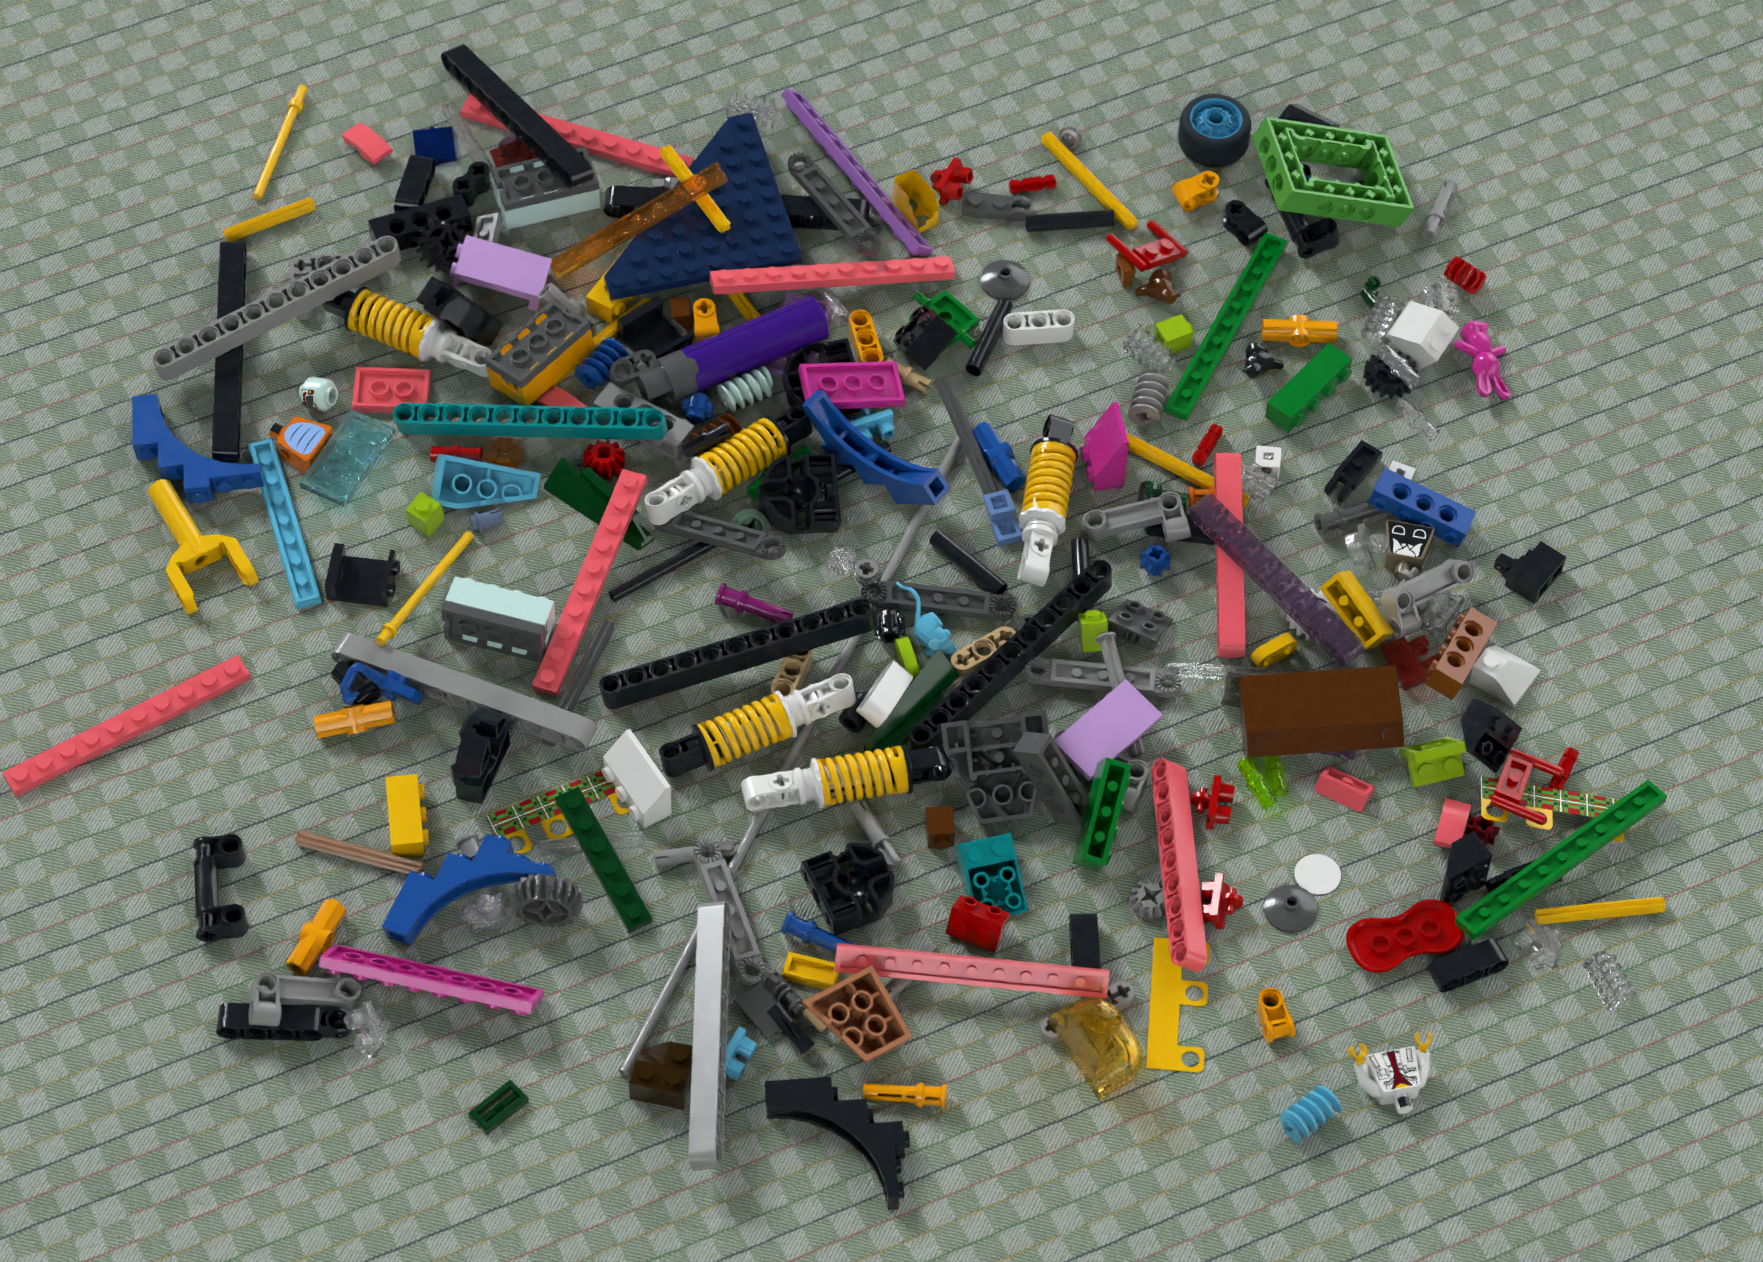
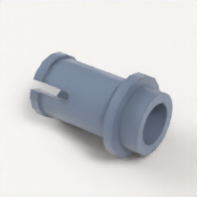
(485, 520)

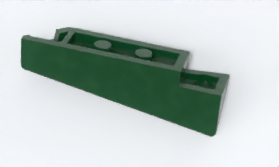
(590, 497)
(915, 703)

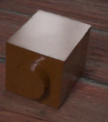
(939, 827)

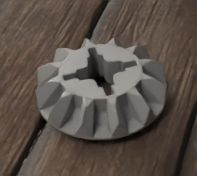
(1147, 908)

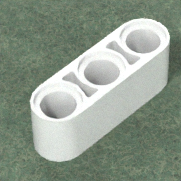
(1038, 327)
(884, 694)

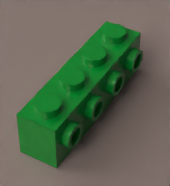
(1308, 388)
(1101, 814)

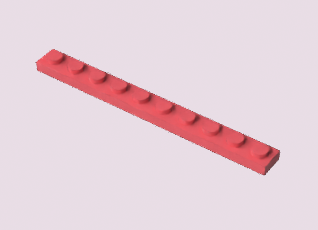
(595, 141)
(832, 275)
(589, 583)
(126, 726)
(973, 971)

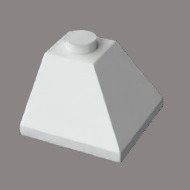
(1502, 675)

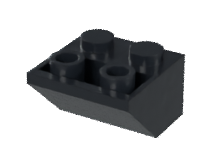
(924, 336)
(1488, 733)
(1465, 868)

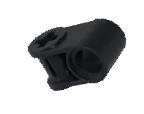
(1244, 226)

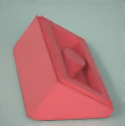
(1344, 788)

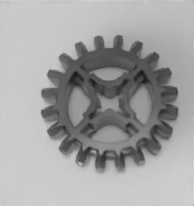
(546, 900)

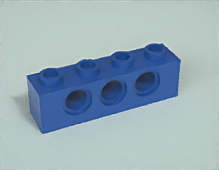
(1433, 506)

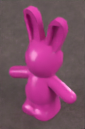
(1485, 364)

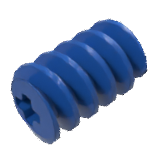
(599, 362)

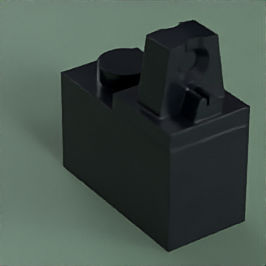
(1531, 573)

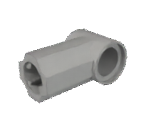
(552, 292)

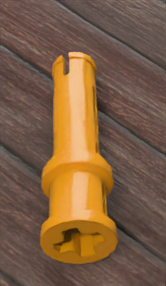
(917, 1094)

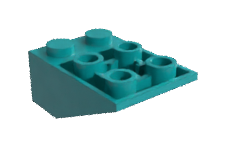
(992, 873)

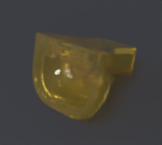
(1099, 1043)

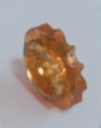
(505, 446)

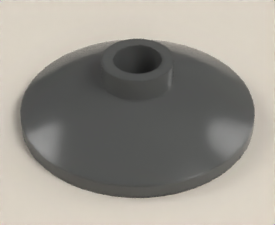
(1004, 287)
(1287, 917)

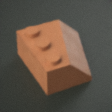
(861, 1015)

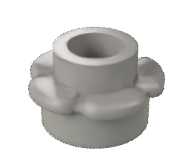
(1067, 140)

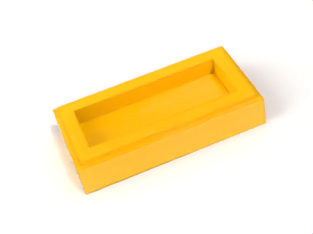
(809, 971)

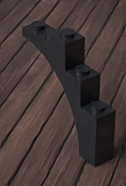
(817, 1103)

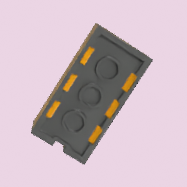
(539, 353)

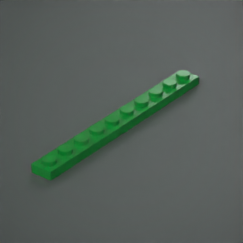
(1225, 326)
(1560, 860)

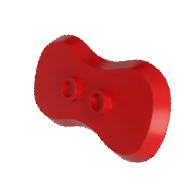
(1387, 942)

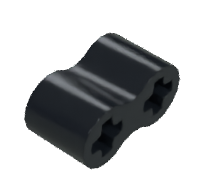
(473, 183)

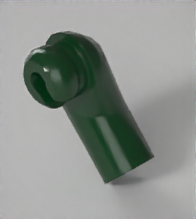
(1371, 290)

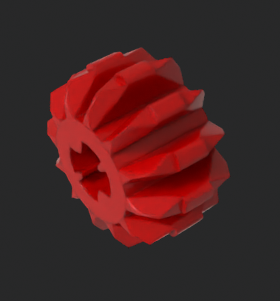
(1465, 275)
(604, 458)

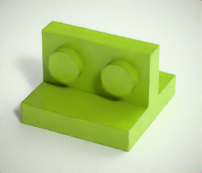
(1434, 760)

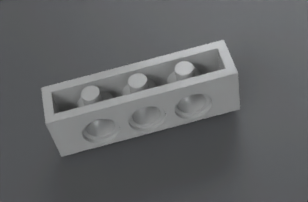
(678, 429)

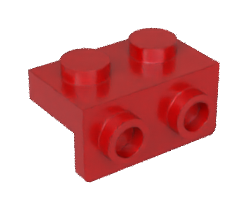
(977, 923)

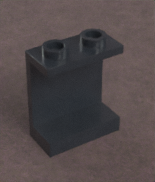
(651, 331)
(361, 578)

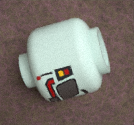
(318, 393)

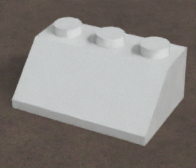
(637, 780)

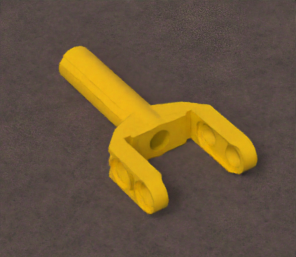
(194, 549)

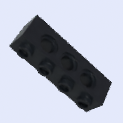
(406, 223)

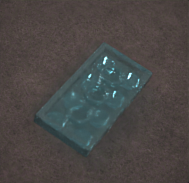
(347, 458)

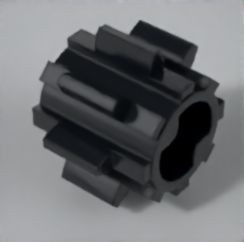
(889, 626)

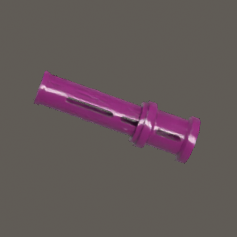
(743, 602)

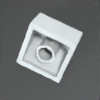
(1422, 333)

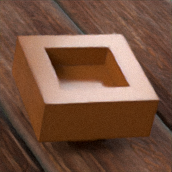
(1124, 270)

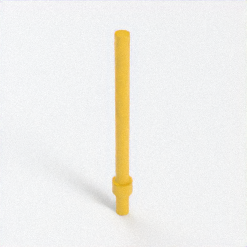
(294, 107)

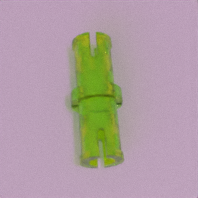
(1275, 772)
(1256, 783)

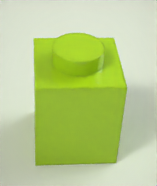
(1174, 333)
(425, 514)
(1090, 626)

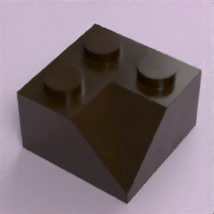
(662, 1075)

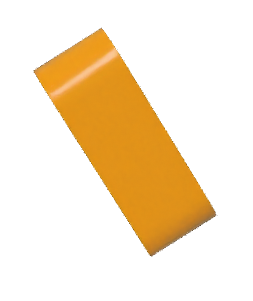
(864, 337)

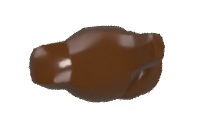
(1159, 287)

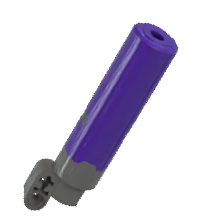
(725, 354)

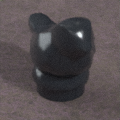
(1259, 361)

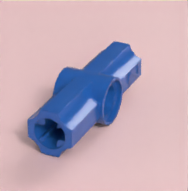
(999, 456)

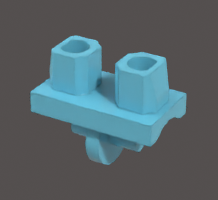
(875, 422)
(738, 1045)

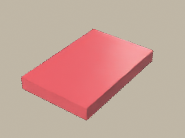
(384, 388)

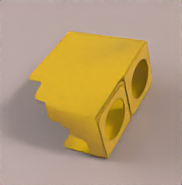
(912, 186)

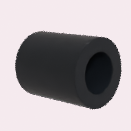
(850, 718)

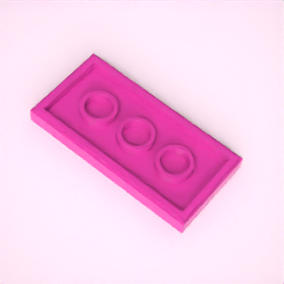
(854, 383)

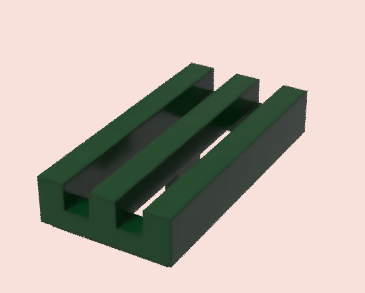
(505, 1114)

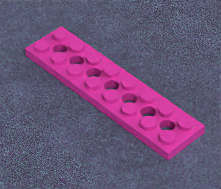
(438, 980)

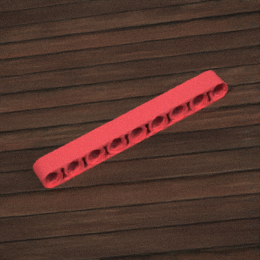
(1228, 574)
(1179, 865)

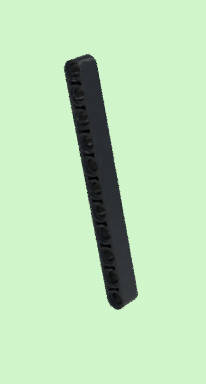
(517, 116)
(801, 210)
(230, 364)
(1016, 647)
(737, 653)

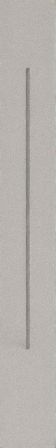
(787, 764)

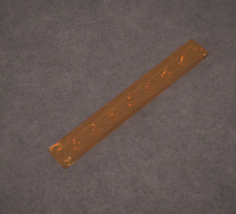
(638, 221)

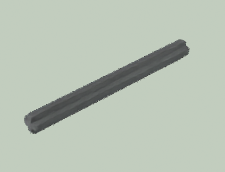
(966, 435)
(585, 668)

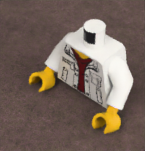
(1393, 1074)

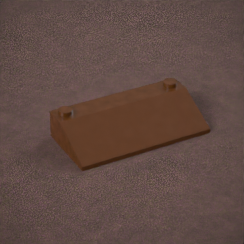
(1320, 711)

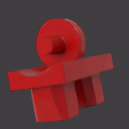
(948, 181)
(1216, 813)
(1223, 901)

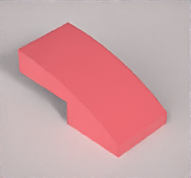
(369, 144)
(558, 397)
(1451, 823)

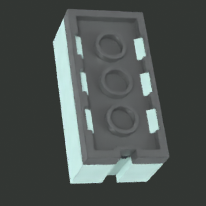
(533, 193)
(498, 619)

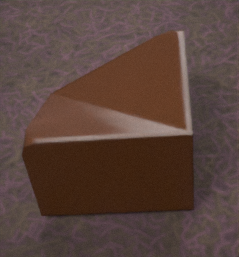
(681, 311)

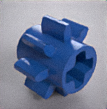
(697, 408)
(1155, 560)

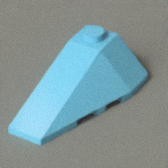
(473, 483)

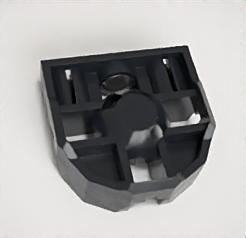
(459, 311)
(829, 352)
(781, 510)
(479, 754)
(846, 912)

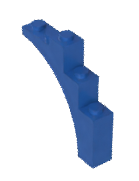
(177, 462)
(876, 466)
(459, 875)

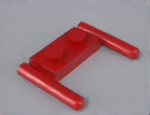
(1150, 254)
(1513, 782)

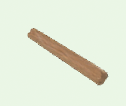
(358, 853)

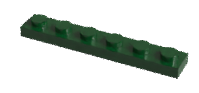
(603, 860)

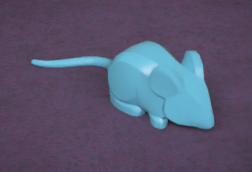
(929, 630)

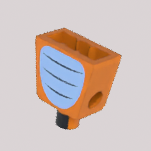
(301, 441)

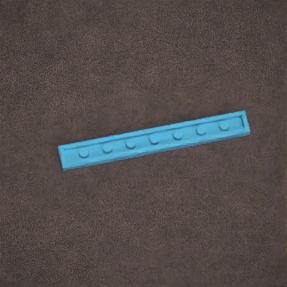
(285, 525)

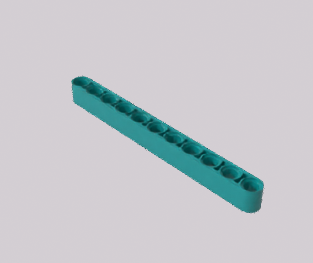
(539, 428)

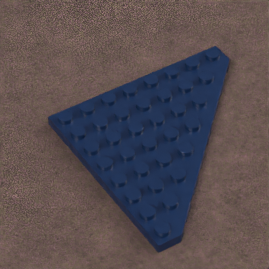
(689, 246)

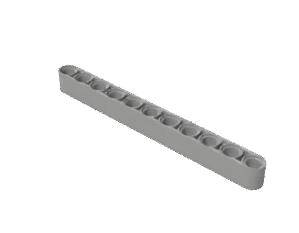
(266, 308)
(470, 692)
(709, 1036)

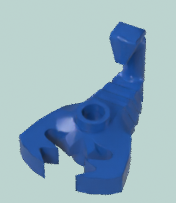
(392, 685)

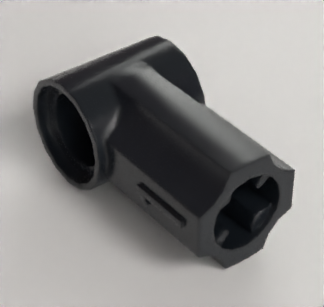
(368, 690)

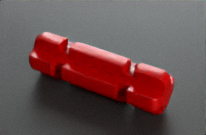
(1032, 184)
(1207, 445)
(1566, 762)

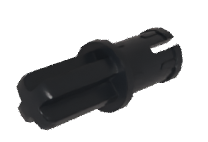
(706, 440)

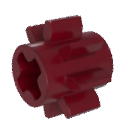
(1483, 829)

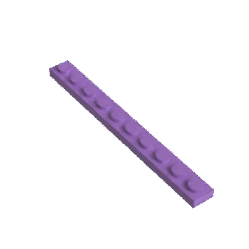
(857, 173)

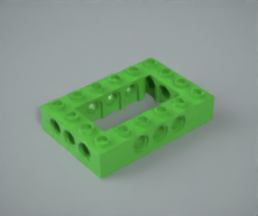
(1285, 142)

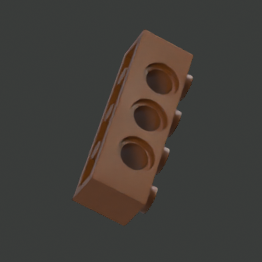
(1461, 653)

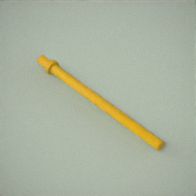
(389, 629)

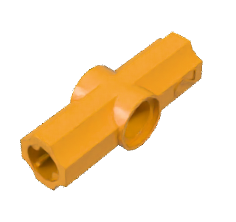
(1299, 331)
(354, 719)
(316, 937)

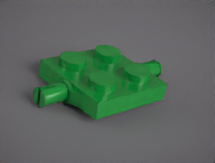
(953, 313)

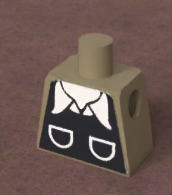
(1407, 545)

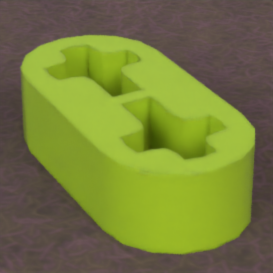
(906, 656)

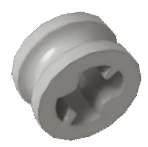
(860, 568)

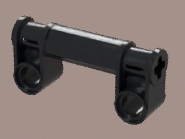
(1312, 235)
(210, 915)

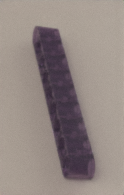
(1276, 580)

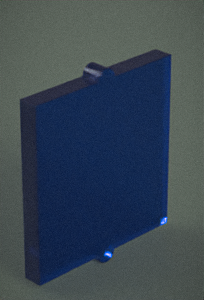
(435, 143)

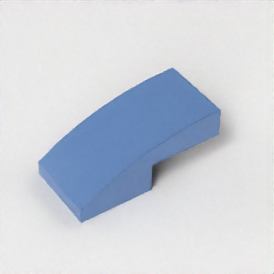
(1002, 517)

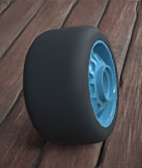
(1214, 130)

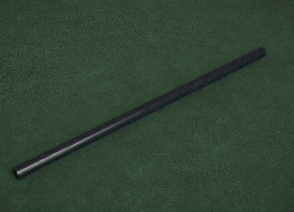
(695, 551)

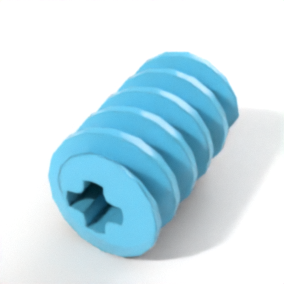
(1309, 1111)

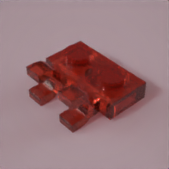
(1403, 655)

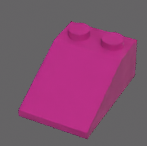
(1106, 451)

